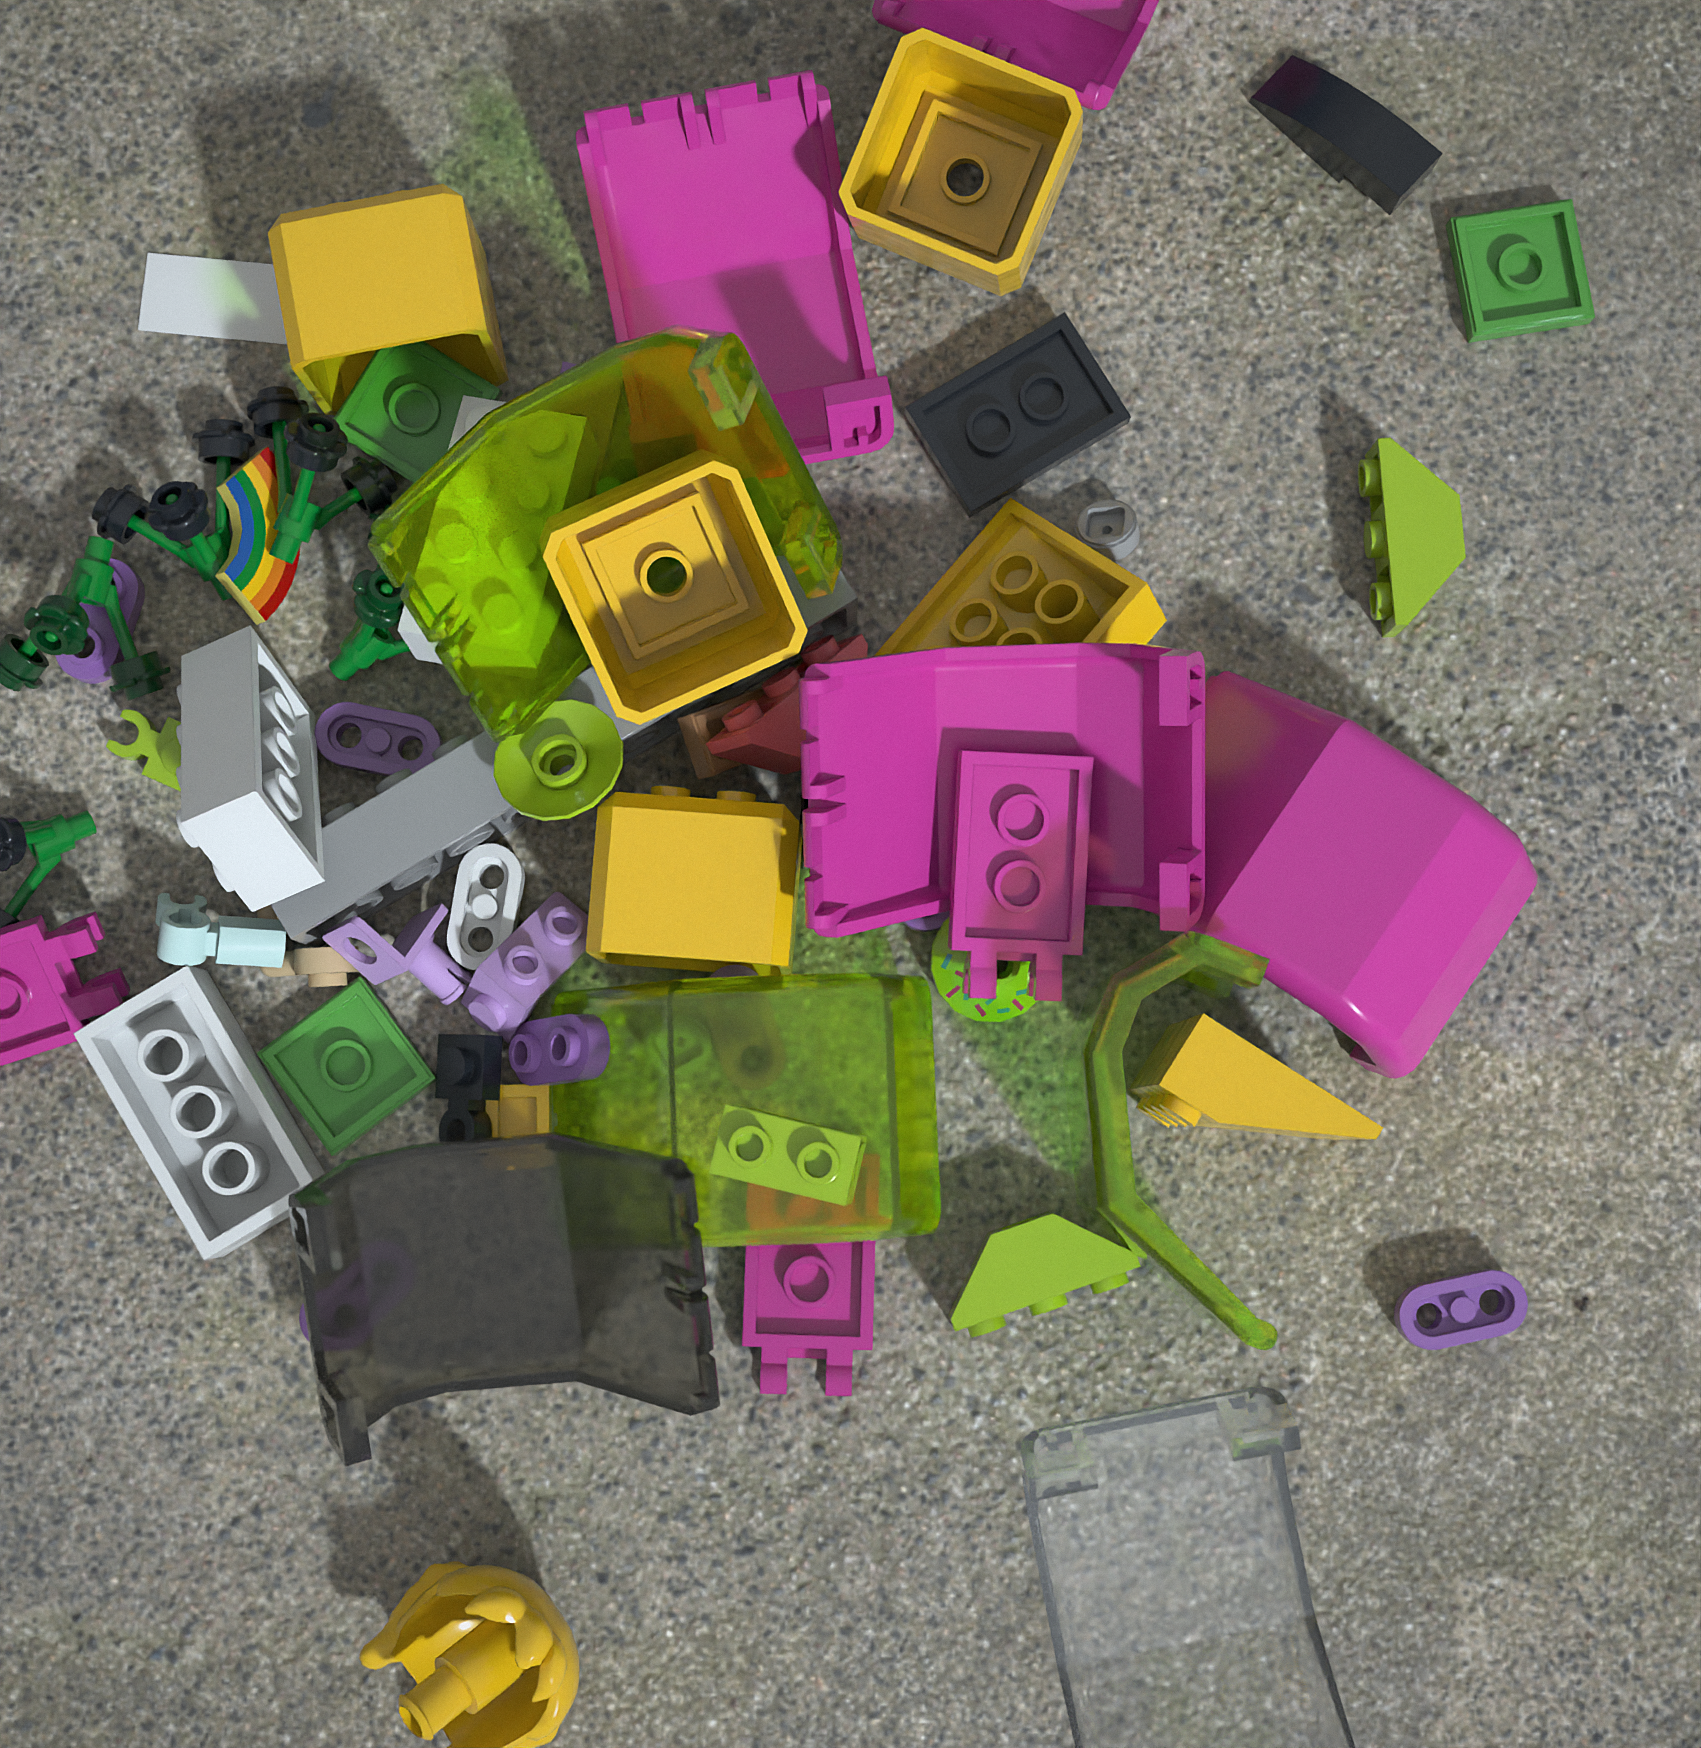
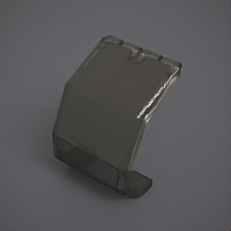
(501, 1274)

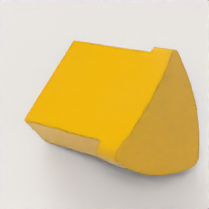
(521, 1110)

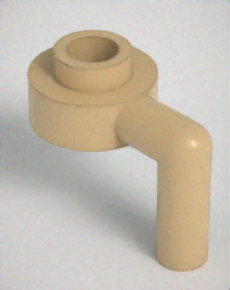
(321, 964)

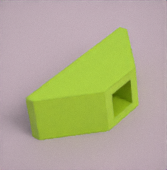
(1411, 533)
(1035, 1267)

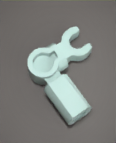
(190, 936)

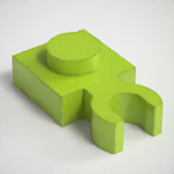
(160, 748)

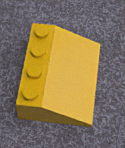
(1029, 587)
(1222, 1081)

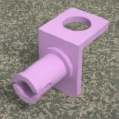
(411, 951)

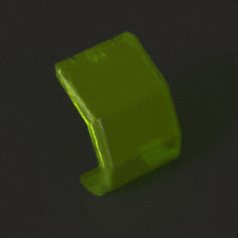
(475, 518)
(793, 1045)
(1102, 1129)

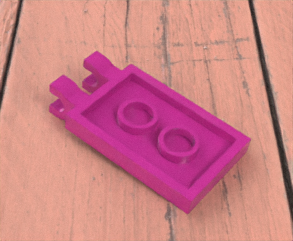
(1019, 866)
(42, 989)
(809, 1305)

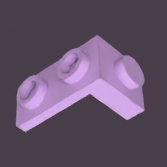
(526, 966)

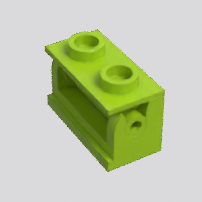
(788, 1154)

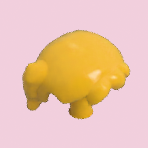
(485, 1655)

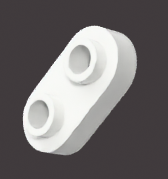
(483, 908)

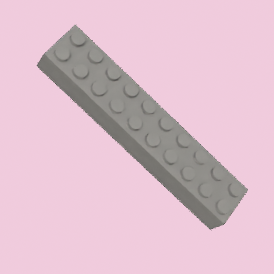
(447, 808)

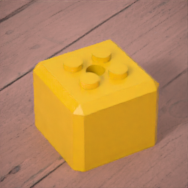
(950, 109)
(380, 279)
(686, 643)
(694, 882)

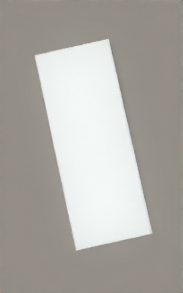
(211, 299)

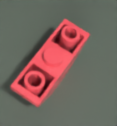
(768, 730)

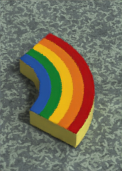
(250, 573)

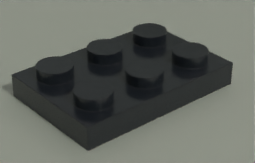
(1017, 414)

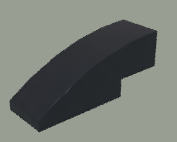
(1346, 132)

